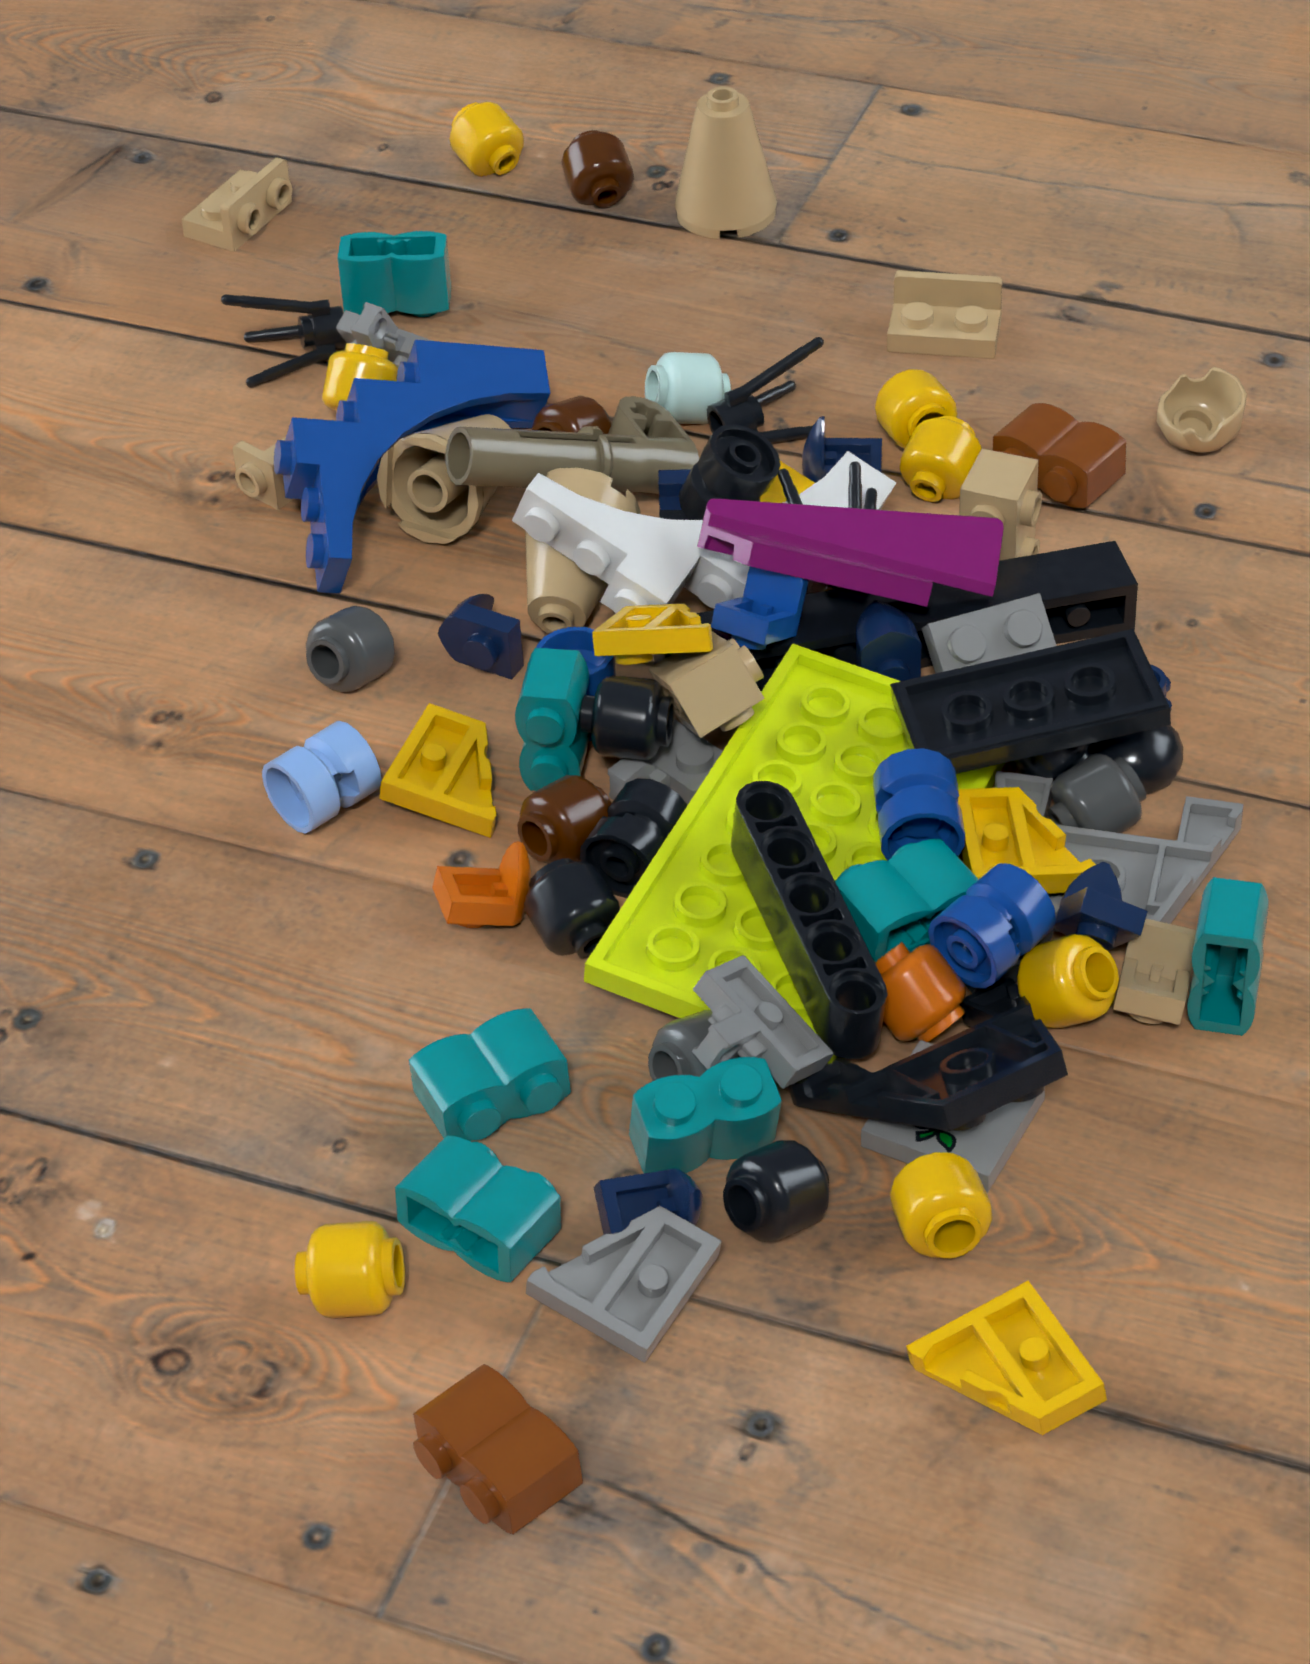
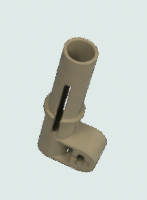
(637, 446)

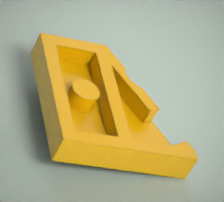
(651, 629)
(444, 771)
(1008, 829)
(1012, 1361)

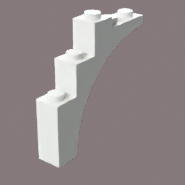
(655, 557)

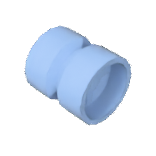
(317, 779)

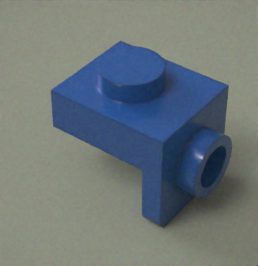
(765, 612)

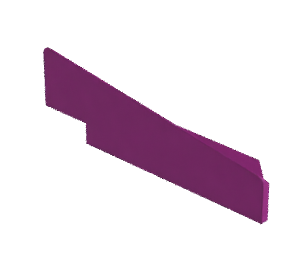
(858, 548)

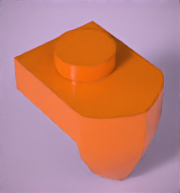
(485, 895)

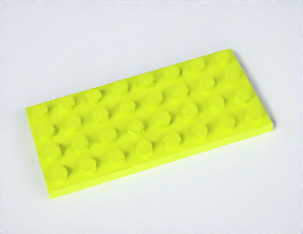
(692, 910)

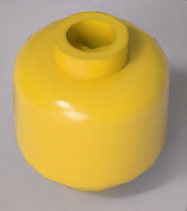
(486, 139)
(355, 362)
(909, 400)
(939, 458)
(1068, 980)
(941, 1205)
(350, 1269)

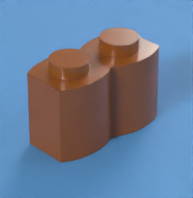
(1074, 457)
(496, 1450)

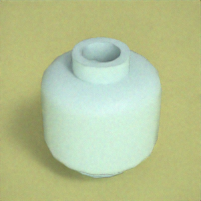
(686, 385)

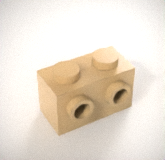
(1005, 489)
(711, 686)

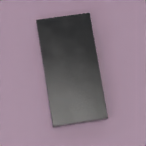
(1033, 702)

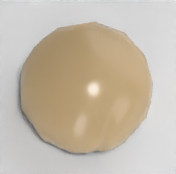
(1202, 411)

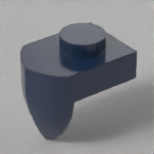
(823, 453)
(483, 637)
(888, 642)
(1096, 909)
(631, 1196)

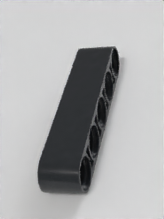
(808, 920)

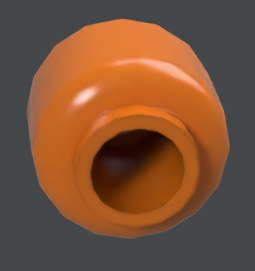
(921, 992)

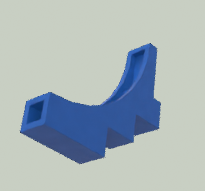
(338, 461)

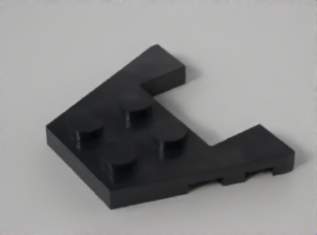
(955, 1081)

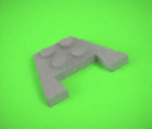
(1149, 870)

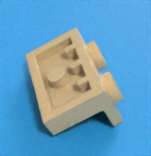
(240, 206)
(945, 314)

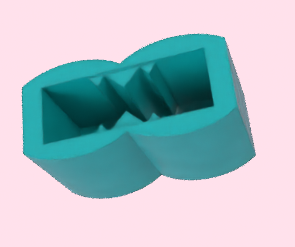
(395, 272)
(550, 716)
(903, 895)
(1228, 956)
(490, 1076)
(696, 1118)
(479, 1208)

